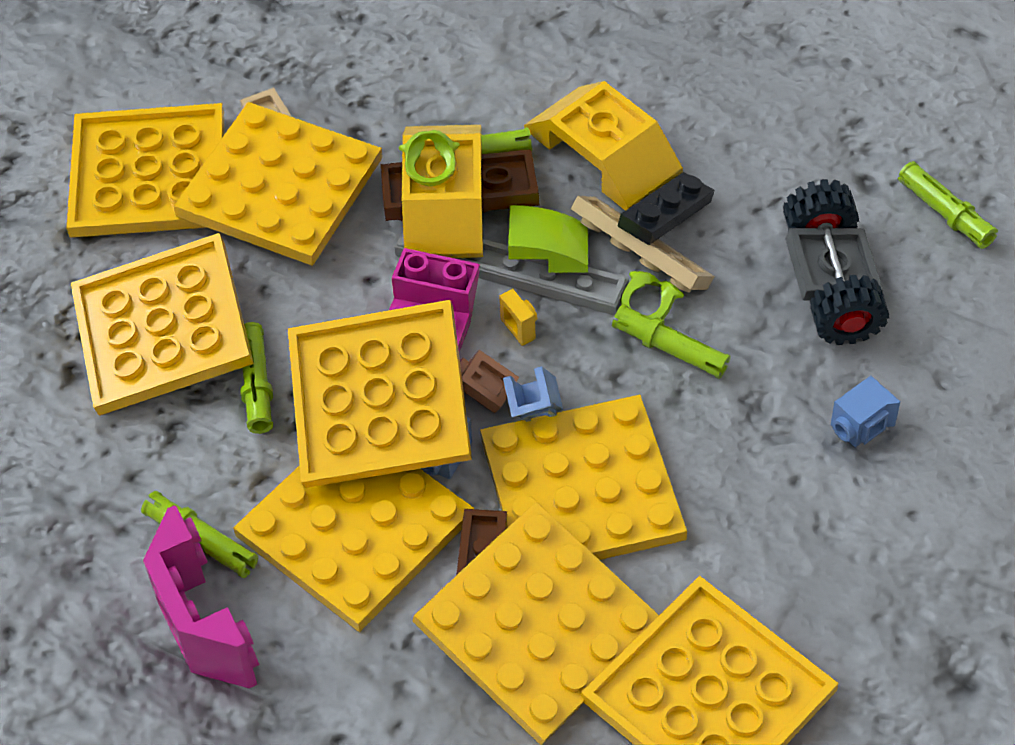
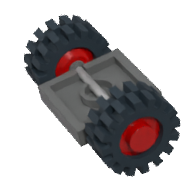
(834, 263)

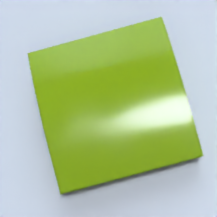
(550, 236)

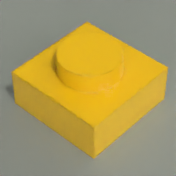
(518, 316)

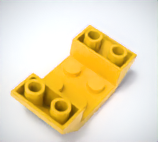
(613, 138)
(449, 215)

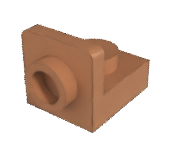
(484, 380)

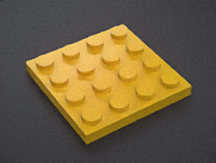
(137, 166)
(279, 183)
(160, 324)
(378, 394)
(592, 473)
(354, 538)
(535, 621)
(708, 679)

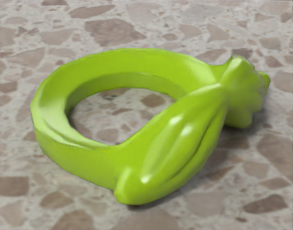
(413, 150)
(668, 293)

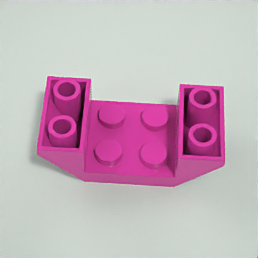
(434, 278)
(209, 645)

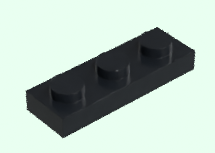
(666, 208)

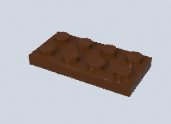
(505, 181)

